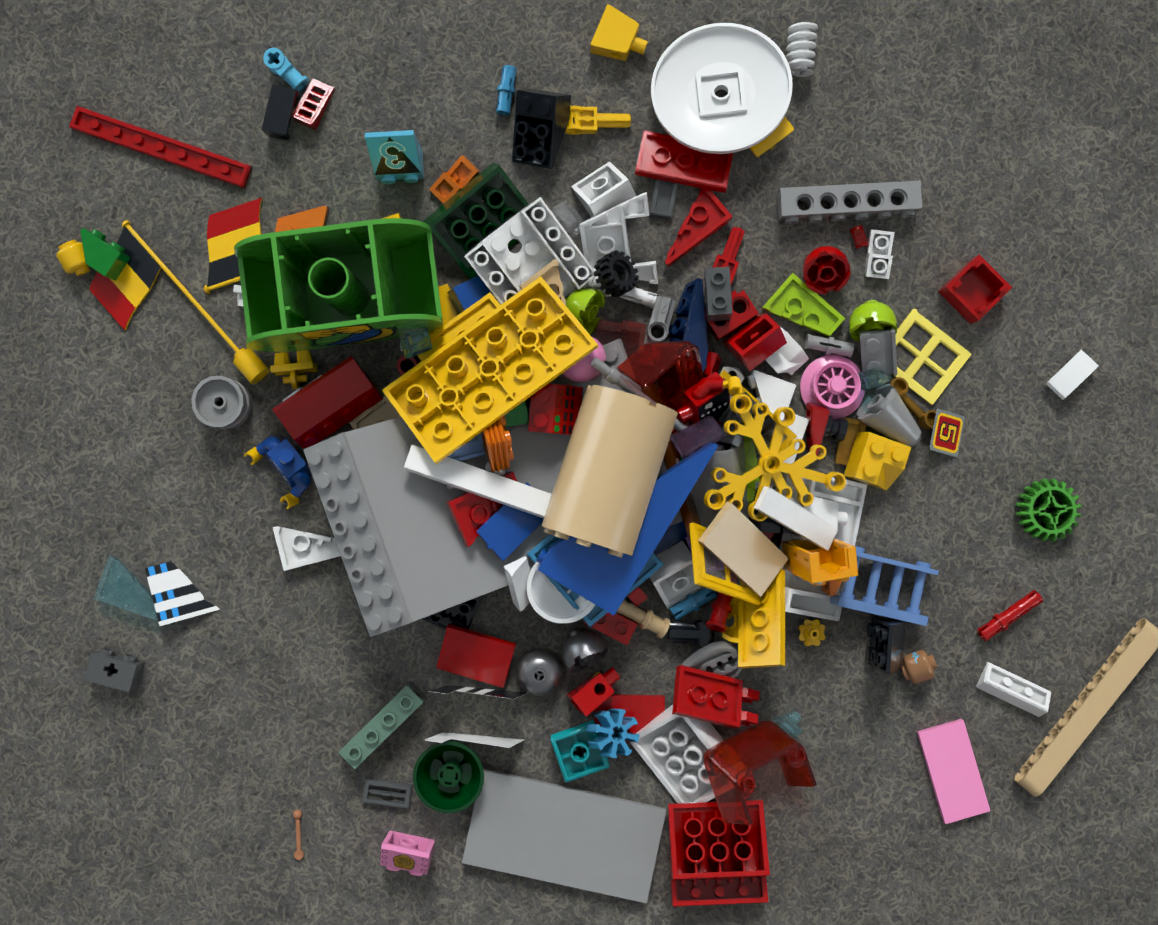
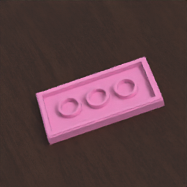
(953, 771)

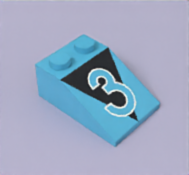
(395, 156)

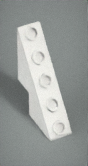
(777, 394)

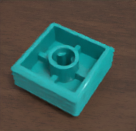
(572, 764)

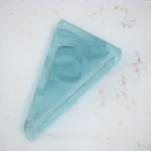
(124, 590)

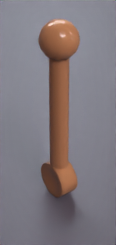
(298, 853)

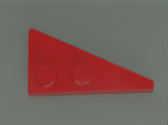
(703, 220)

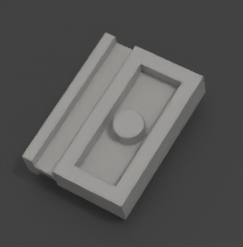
(879, 350)

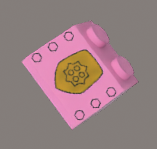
(407, 853)

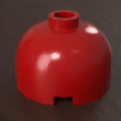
(826, 269)

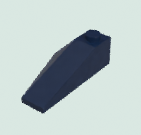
(691, 320)

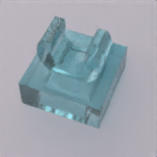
(788, 723)

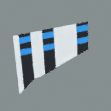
(175, 595)

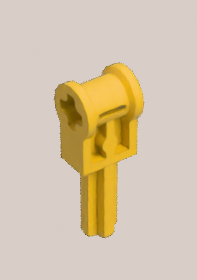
(588, 120)

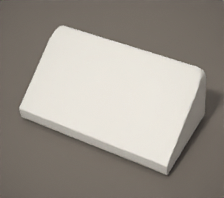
(517, 576)

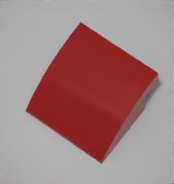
(716, 859)

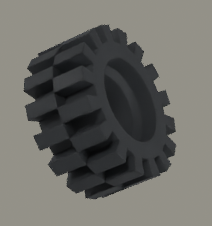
(624, 269)

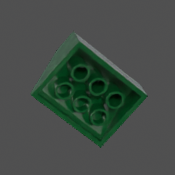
(475, 214)

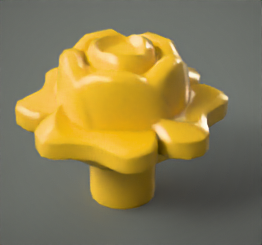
(811, 632)

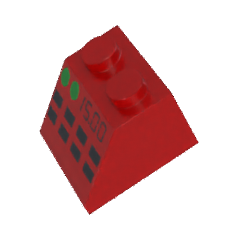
(555, 409)

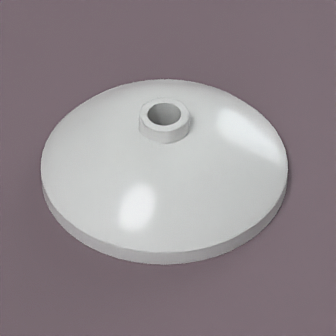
(550, 602)

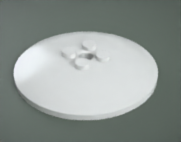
(721, 59)

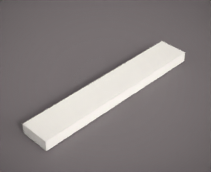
(478, 482)

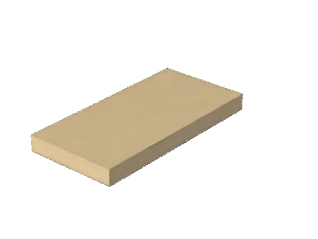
(743, 549)

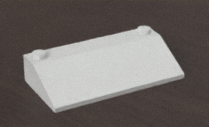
(801, 595)

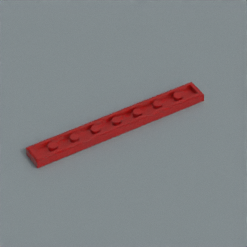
(160, 147)

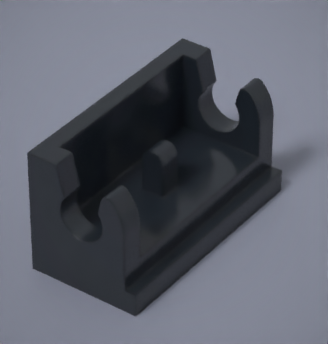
(279, 112)

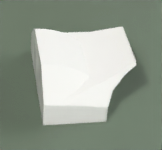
(788, 357)

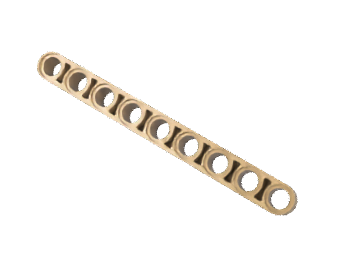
(1089, 709)

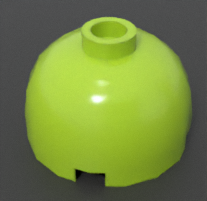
(585, 305)
(871, 316)

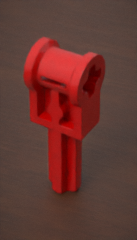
(730, 252)

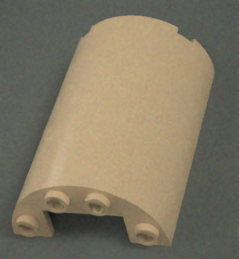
(609, 470)

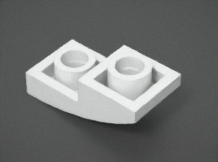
(879, 254)
(1072, 374)

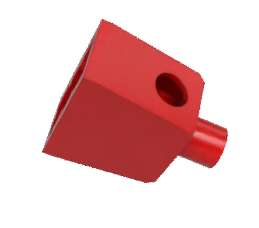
(584, 696)

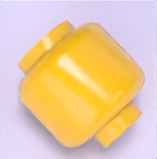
(72, 258)

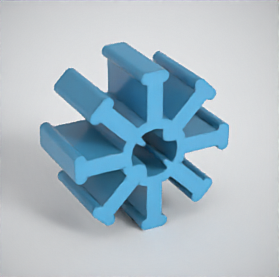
(612, 745)

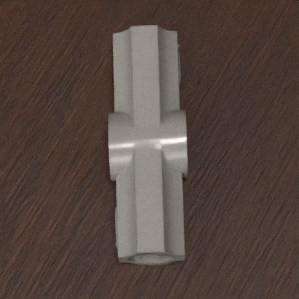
(660, 318)

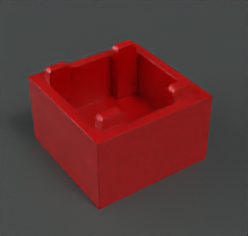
(975, 289)

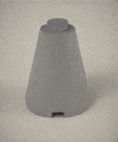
(889, 416)

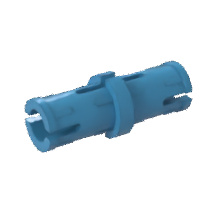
(506, 90)
(692, 602)

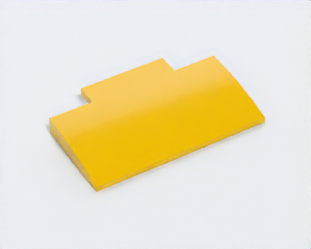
(487, 366)

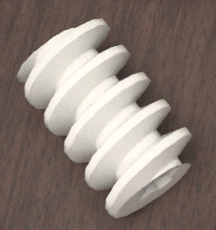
(800, 48)

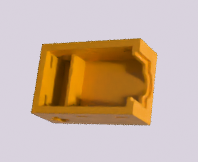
(820, 565)

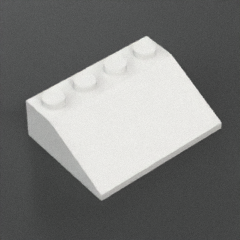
(675, 753)

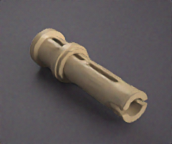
(645, 618)

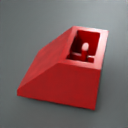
(756, 341)

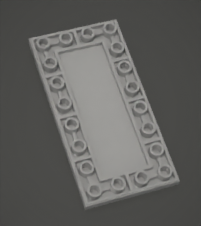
(564, 836)

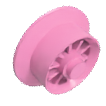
(833, 384)

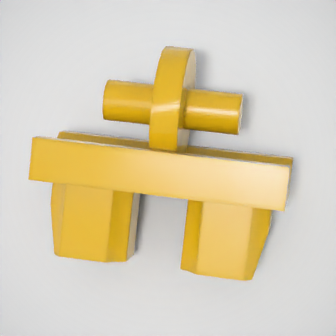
(283, 367)

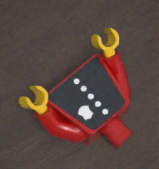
(708, 398)

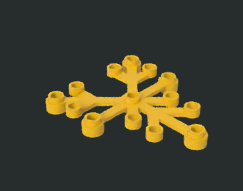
(795, 470)

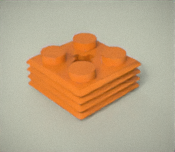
(498, 445)

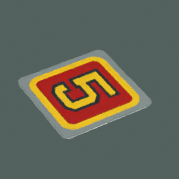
(947, 433)

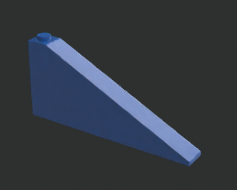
(608, 578)

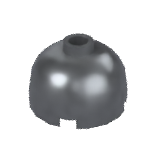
(583, 649)
(543, 661)

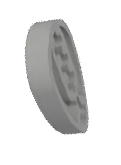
(713, 653)

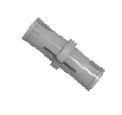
(844, 348)

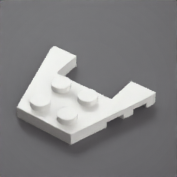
(609, 233)

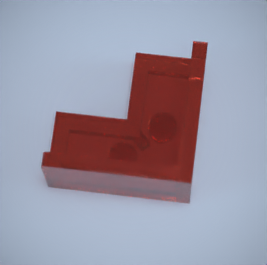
(629, 332)

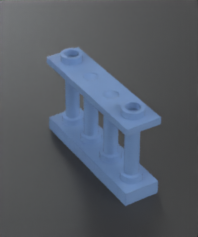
(890, 607)

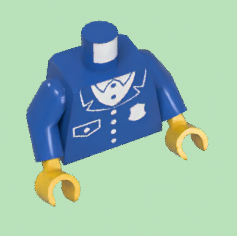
(287, 463)

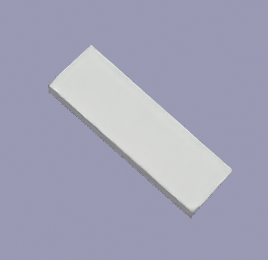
(1014, 690)

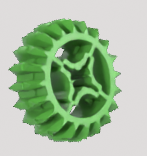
(1046, 500)

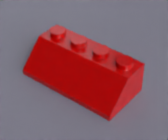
(328, 403)

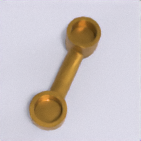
(925, 420)

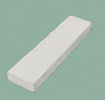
(795, 518)

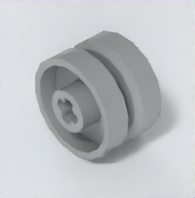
(217, 390)

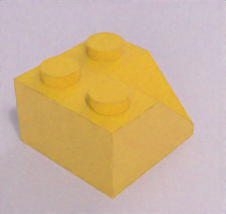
(876, 460)

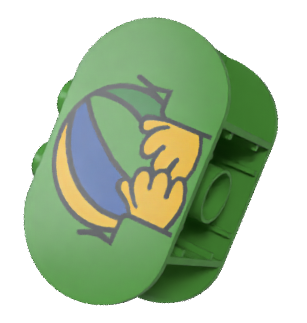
(338, 284)

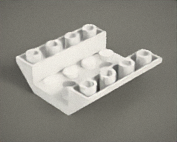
(541, 242)

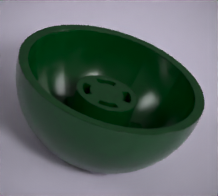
(439, 786)

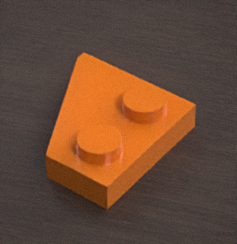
(306, 219)

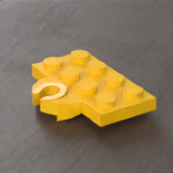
(760, 628)

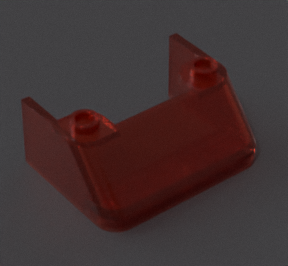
(671, 363)
(734, 760)

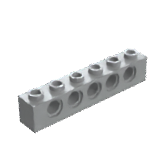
(906, 191)

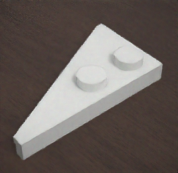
(303, 548)

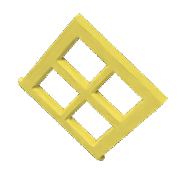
(938, 336)

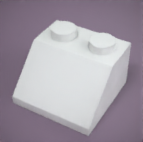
(603, 189)
(676, 576)

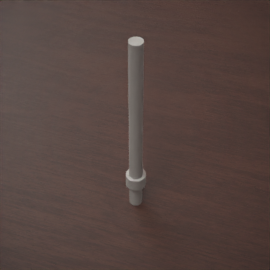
(613, 376)

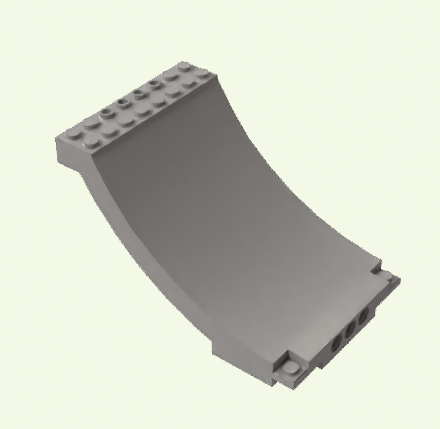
(397, 525)

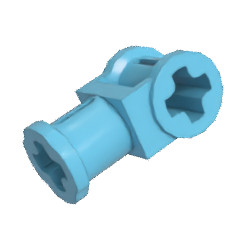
(284, 69)

